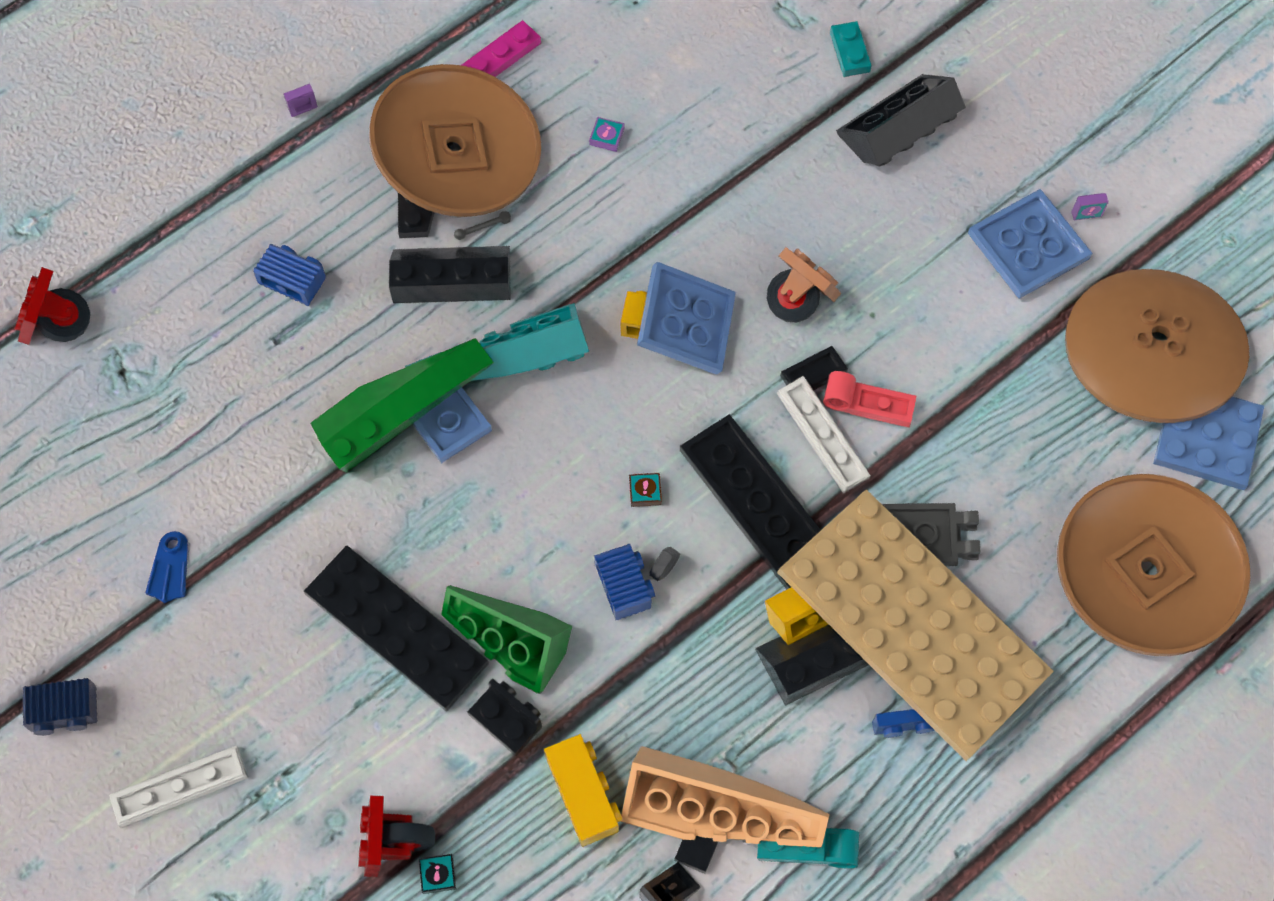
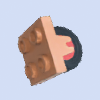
(796, 291)

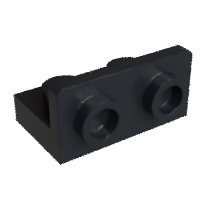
(506, 716)

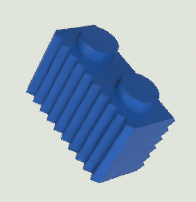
(290, 274)
(623, 581)

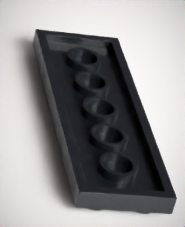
(750, 492)
(396, 628)

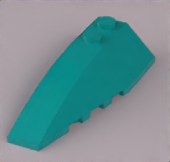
(534, 343)

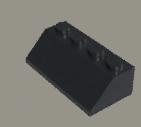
(902, 118)
(450, 274)
(808, 663)

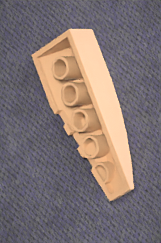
(706, 801)

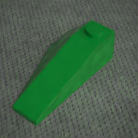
(515, 636)

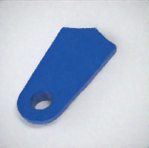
(169, 569)

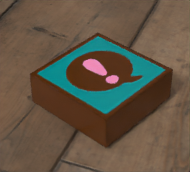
(645, 489)

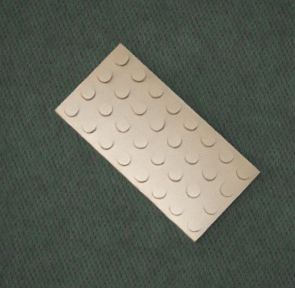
(915, 624)

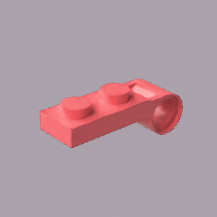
(868, 401)

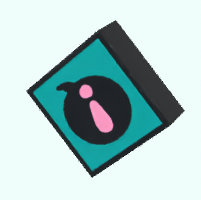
(437, 874)

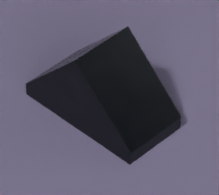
(670, 885)

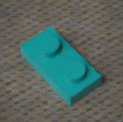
(850, 49)

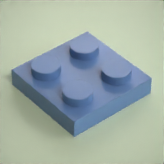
(452, 425)

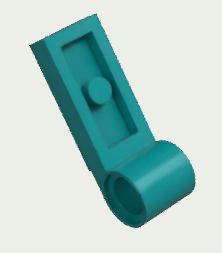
(838, 850)

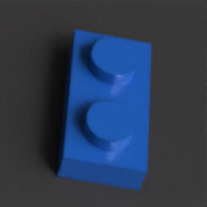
(894, 723)

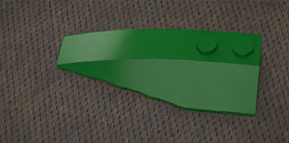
(394, 402)

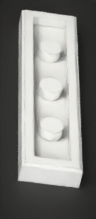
(823, 434)
(178, 786)

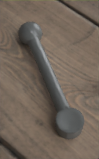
(504, 217)

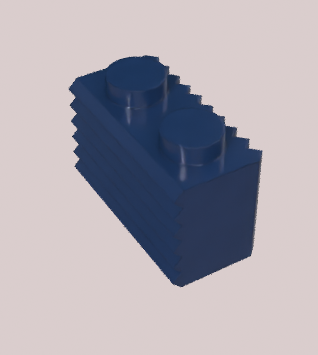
(59, 706)

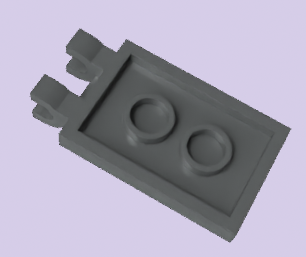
(940, 529)

